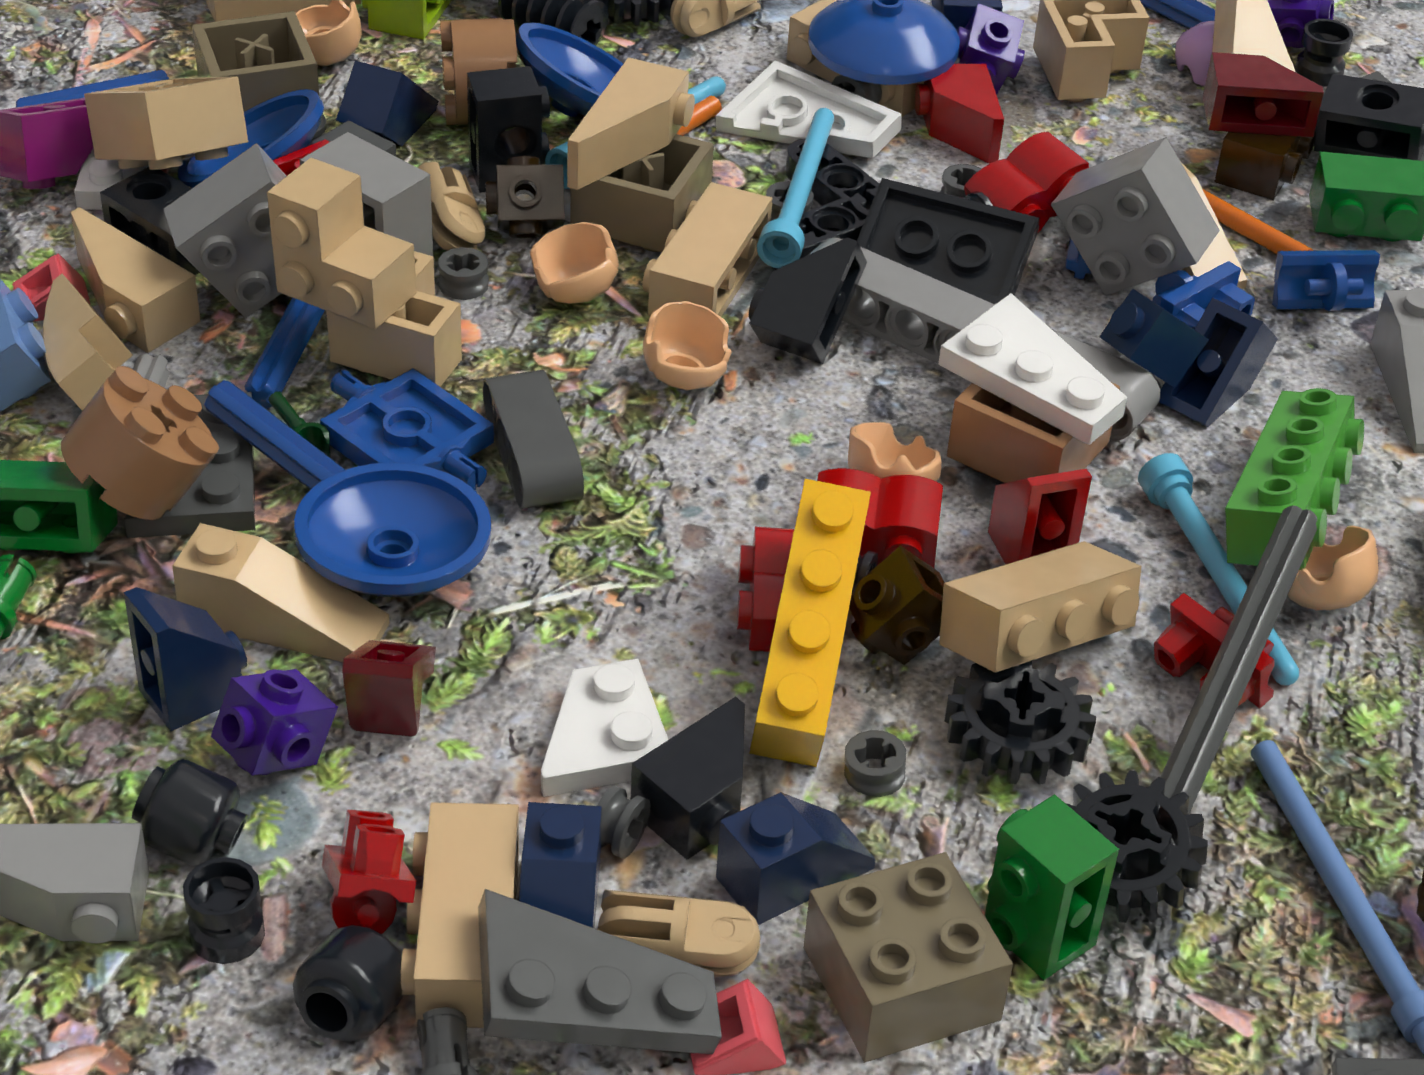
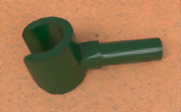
(313, 432)

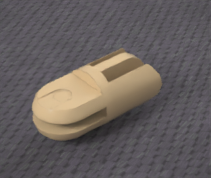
(705, 16)
(454, 209)
(695, 930)

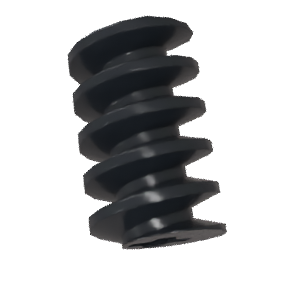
(579, 17)

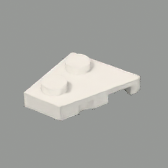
(601, 729)

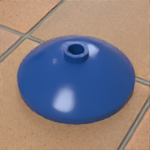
(884, 40)
(567, 66)
(275, 125)
(392, 529)

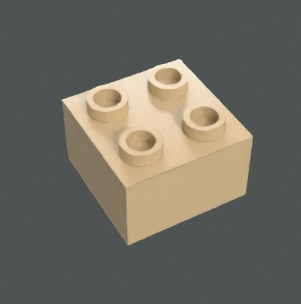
(167, 121)

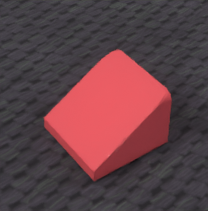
(38, 282)
(748, 1034)

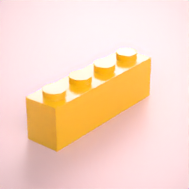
(810, 623)

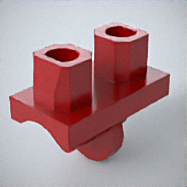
(1197, 636)
(368, 872)

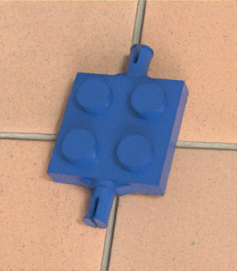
(408, 423)

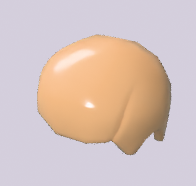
(331, 31)
(575, 262)
(686, 345)
(878, 452)
(1338, 573)

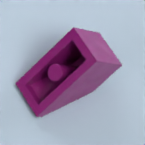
(44, 142)

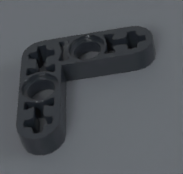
(840, 207)

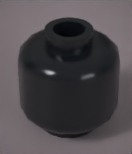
(189, 812)
(349, 984)

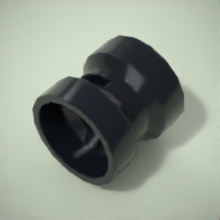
(1323, 52)
(224, 910)

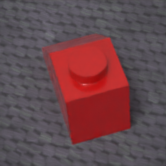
(963, 110)
(1038, 514)

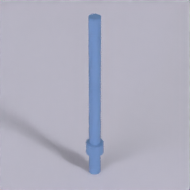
(1346, 892)

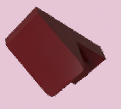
(386, 686)

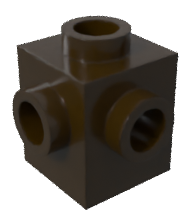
(527, 177)
(898, 606)

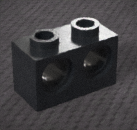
(138, 211)

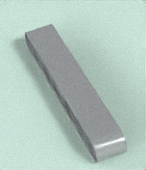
(926, 313)

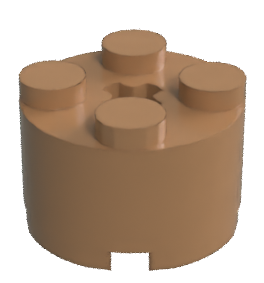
(474, 48)
(140, 444)

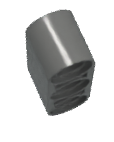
(533, 439)

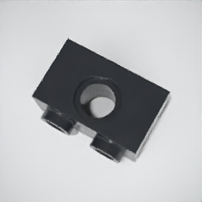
(503, 101)
(1371, 119)

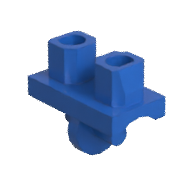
(1325, 279)
(1189, 295)

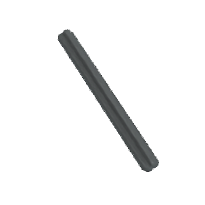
(1238, 654)

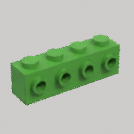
(1297, 463)

